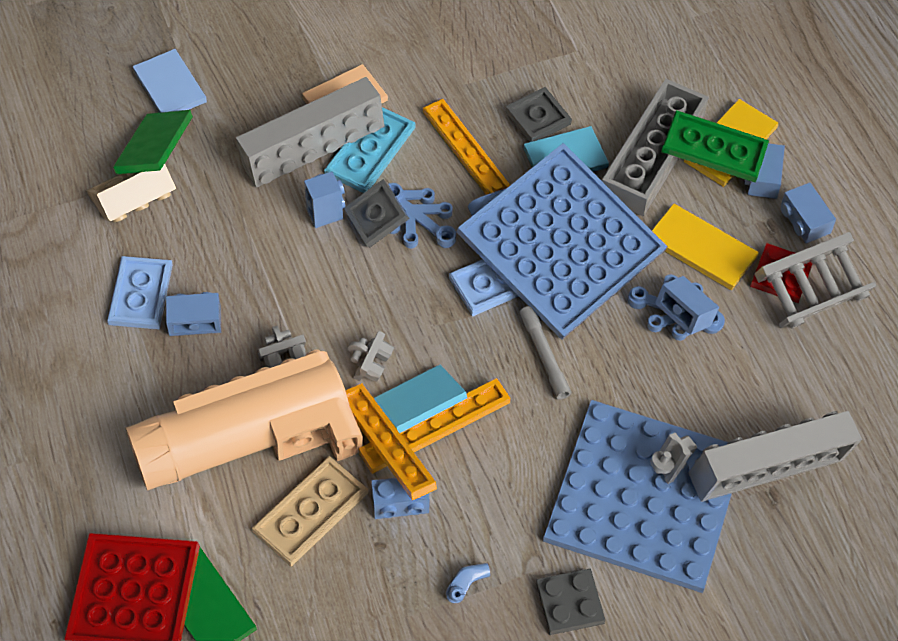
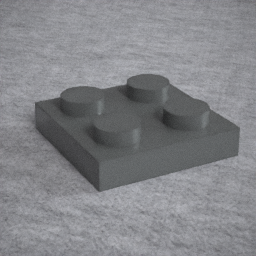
(538, 115)
(376, 213)
(570, 601)

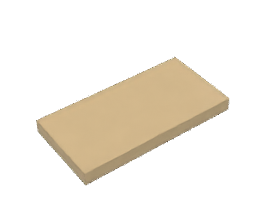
(310, 511)

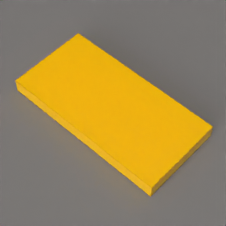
(745, 119)
(704, 246)

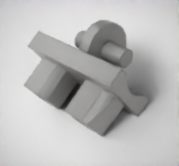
(376, 347)
(272, 353)
(673, 456)

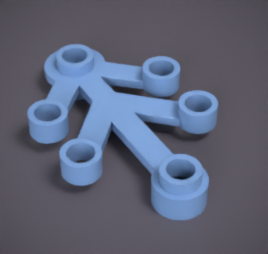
(418, 211)
(647, 299)

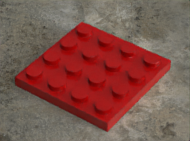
(132, 589)

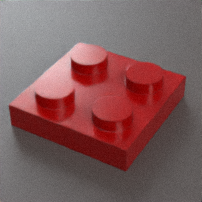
(771, 254)

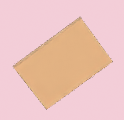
(340, 82)

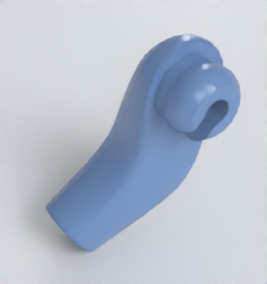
(463, 579)

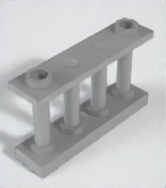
(817, 256)

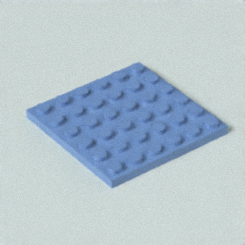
(561, 240)
(625, 511)

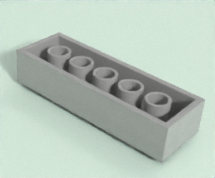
(311, 131)
(641, 165)
(774, 455)

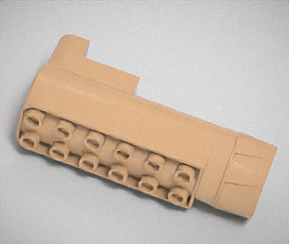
(280, 406)

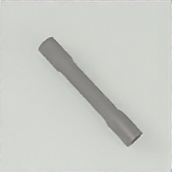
(556, 377)

